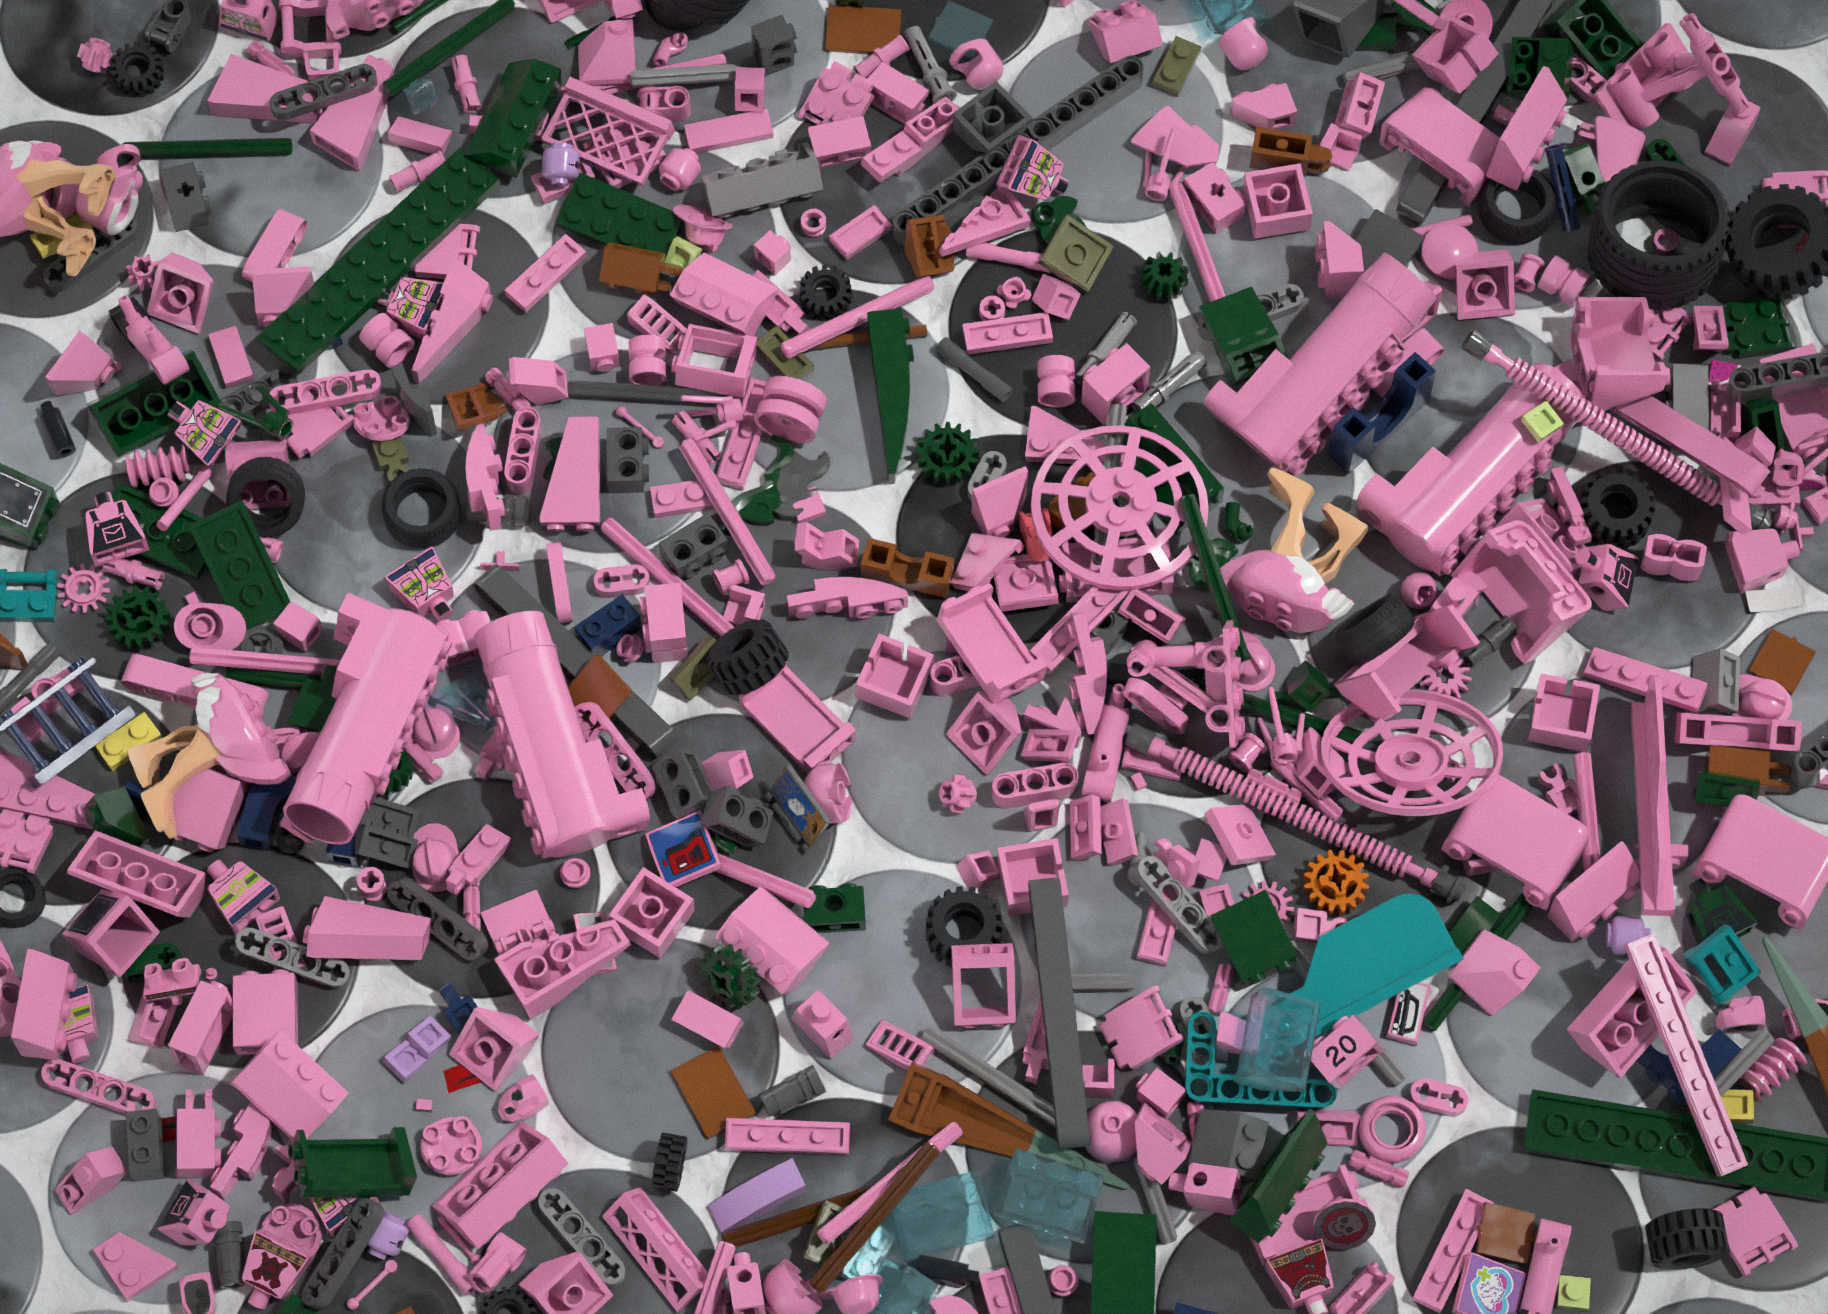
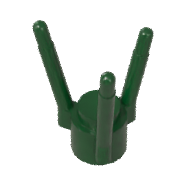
(274, 423)

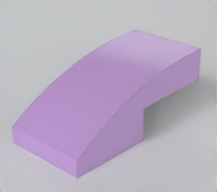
(418, 1049)

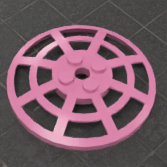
(1110, 518)
(1425, 753)

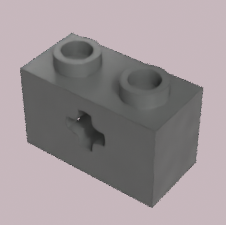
(181, 182)

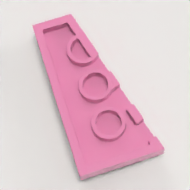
(54, 799)

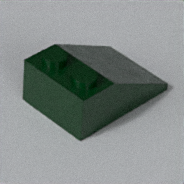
(1596, 33)

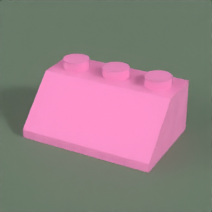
(724, 294)
(1550, 528)
(1596, 893)
(775, 939)
(43, 1006)
(289, 1086)

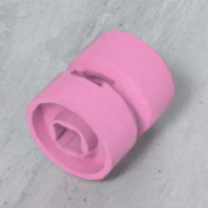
(1564, 281)
(390, 344)
(647, 360)
(1056, 381)

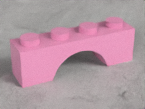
(1738, 731)

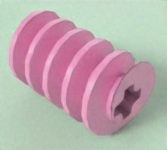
(157, 466)
(1770, 1066)

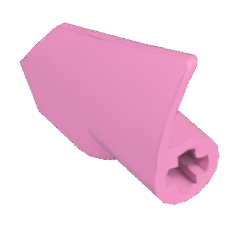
(1190, 144)
(1616, 146)

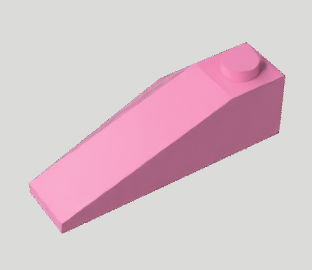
(461, 308)
(554, 967)

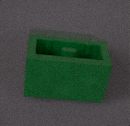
(1240, 334)

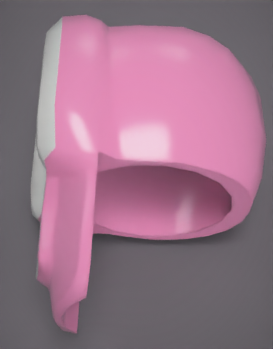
(118, 208)

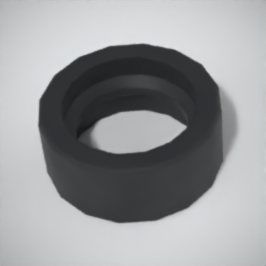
(35, 909)

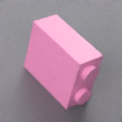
(262, 1008)

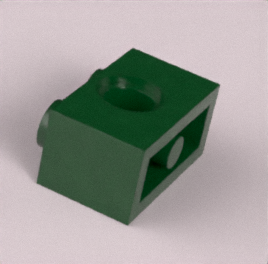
(848, 918)

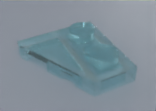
(467, 700)
(871, 1254)

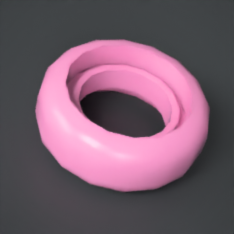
(1403, 1108)

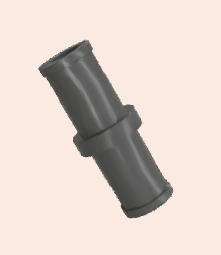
(1489, 641)

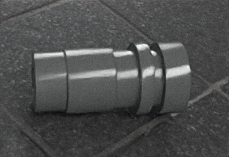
(515, 511)
(789, 1093)
(230, 1255)

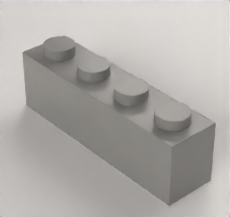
(763, 182)

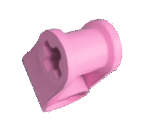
(662, 101)

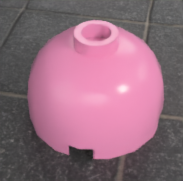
(828, 787)
(1112, 1132)
(788, 1292)

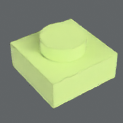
(682, 252)
(1542, 421)
(1573, 1293)

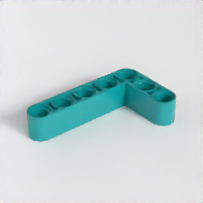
(1244, 1096)

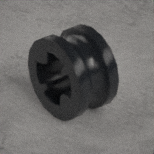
(288, 850)

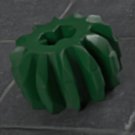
(1164, 285)

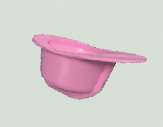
(701, 227)
(210, 626)
(1259, 669)
(1763, 698)
(436, 731)
(434, 856)
(855, 1295)

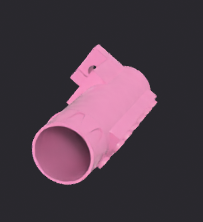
(1294, 403)
(1457, 497)
(379, 696)
(557, 774)

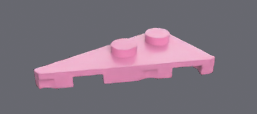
(994, 218)
(1048, 432)

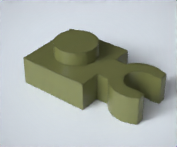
(391, 456)

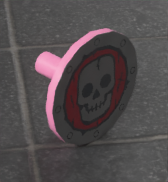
(1344, 1223)

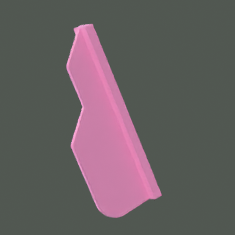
(1652, 803)

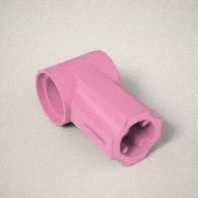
(52, 704)
(500, 1258)

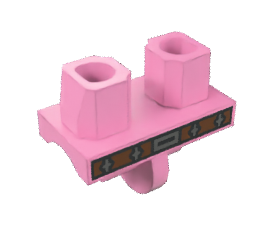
(171, 983)

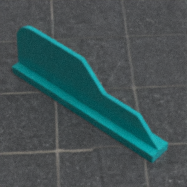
(1377, 958)

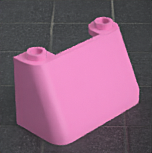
(1444, 140)
(1614, 351)
(1525, 585)
(1520, 838)
(1768, 855)

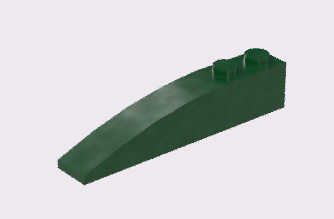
(892, 380)

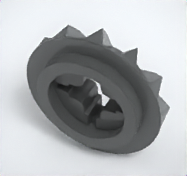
(262, 635)

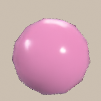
(1419, 590)

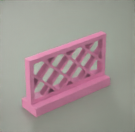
(623, 113)

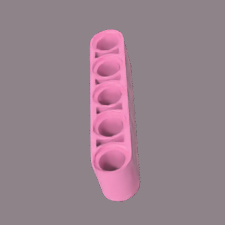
(173, 681)

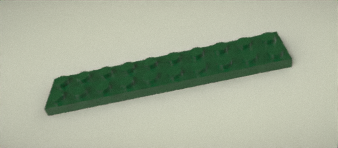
(378, 261)
(1672, 1145)

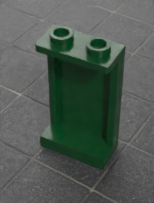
(353, 1166)
(1123, 1263)

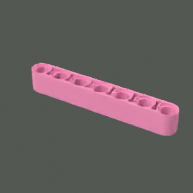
(1695, 443)

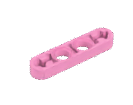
(324, 387)
(618, 747)
(100, 1085)

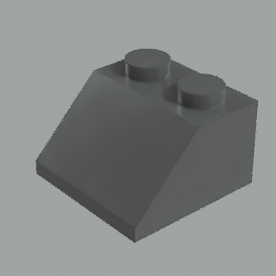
(990, 119)
(1229, 1141)

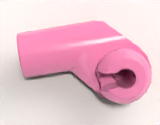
(669, 47)

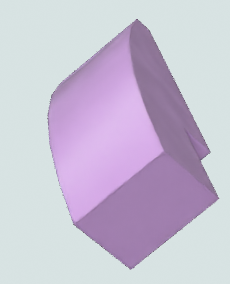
(758, 1196)

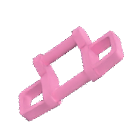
(302, 50)

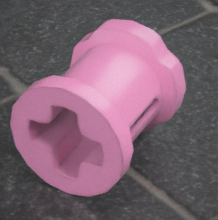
(1528, 272)
(730, 575)
(1247, 752)
(364, 880)

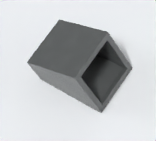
(1336, 23)

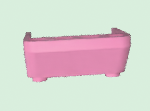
(1430, 643)

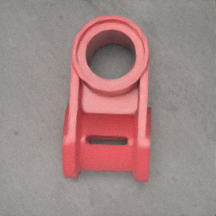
(1033, 546)

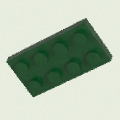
(617, 217)
(172, 547)
(240, 564)

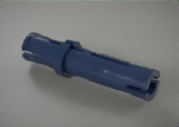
(1569, 220)

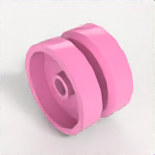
(790, 409)

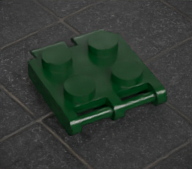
(1756, 327)

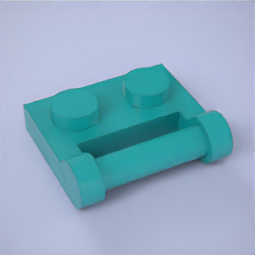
(28, 604)
(1730, 958)

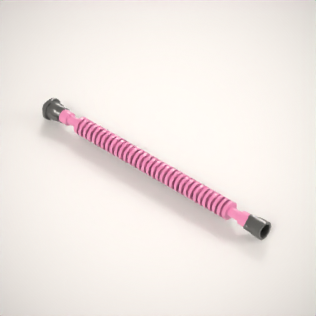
(1698, 484)
(1440, 882)

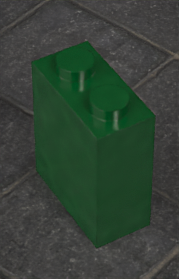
(1254, 938)

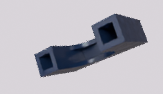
(1360, 436)
(262, 813)
(1717, 1052)

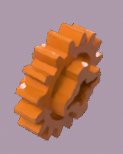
(1348, 879)

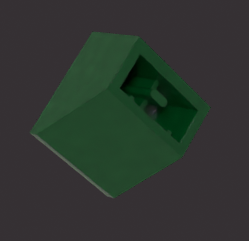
(1529, 57)

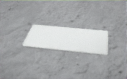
(986, 1257)

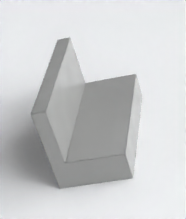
(1722, 674)

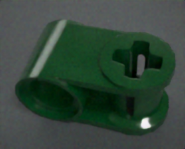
(152, 954)

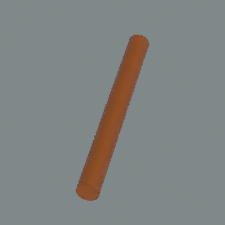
(862, 337)

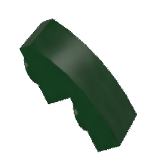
(1475, 918)

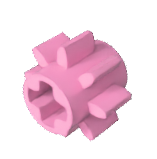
(95, 55)
(136, 270)
(957, 793)

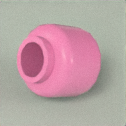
(679, 169)

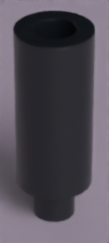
(57, 430)
(946, 1270)

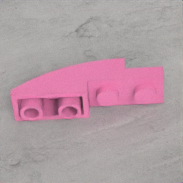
(912, 143)
(483, 478)
(858, 594)
(1090, 684)
(246, 1155)

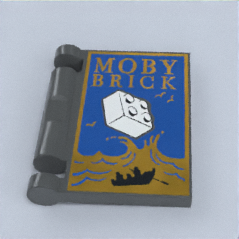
(797, 808)

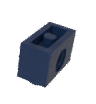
(608, 625)

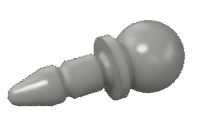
(1142, 851)

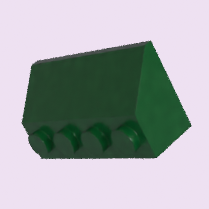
(515, 115)
(141, 406)
(1153, 421)
(1281, 1179)

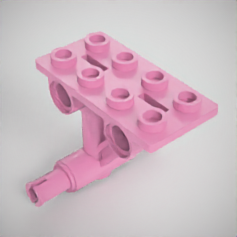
(1668, 67)
(1220, 676)

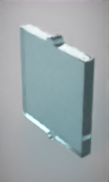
(959, 26)

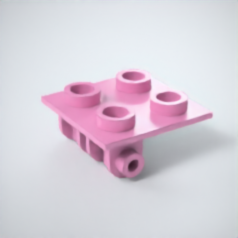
(518, 922)

